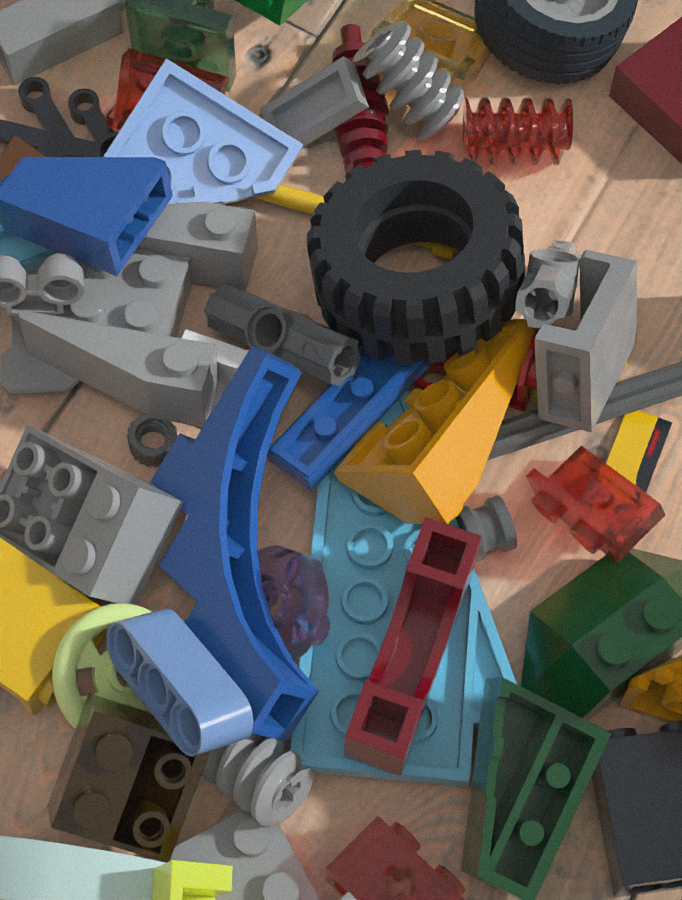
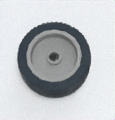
(554, 37)

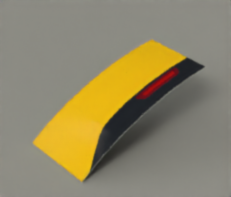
(638, 447)

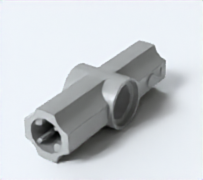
(549, 284)

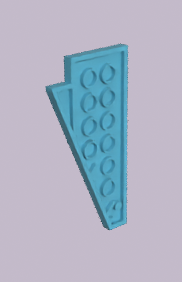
(364, 566)

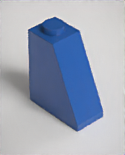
(85, 205)

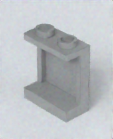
(583, 365)

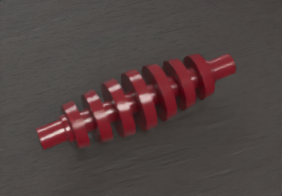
(366, 133)

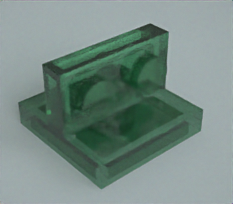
(184, 33)

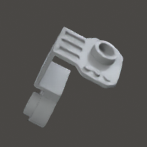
(56, 284)

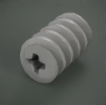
(413, 78)
(260, 777)

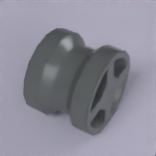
(492, 523)

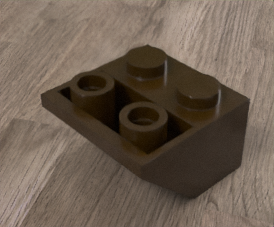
(124, 781)

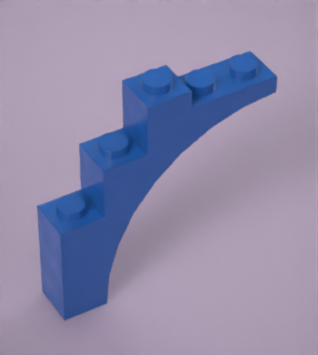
(217, 544)

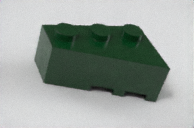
(525, 786)

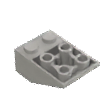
(84, 517)

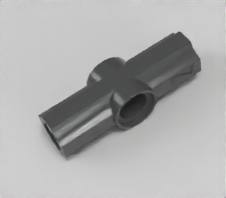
(283, 333)

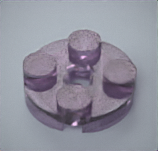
(303, 593)

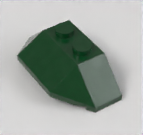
(604, 631)

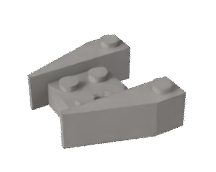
(127, 324)

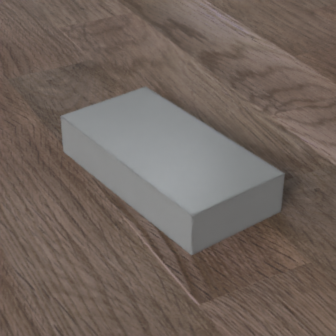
(318, 103)

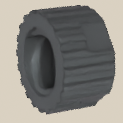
(143, 425)

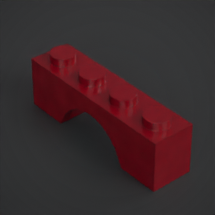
(413, 647)

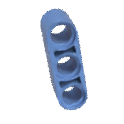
(179, 681)

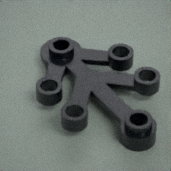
(57, 138)

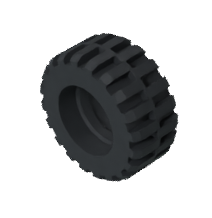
(404, 204)

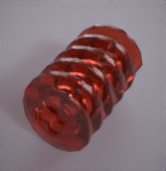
(518, 130)

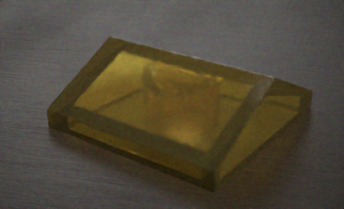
(445, 34)

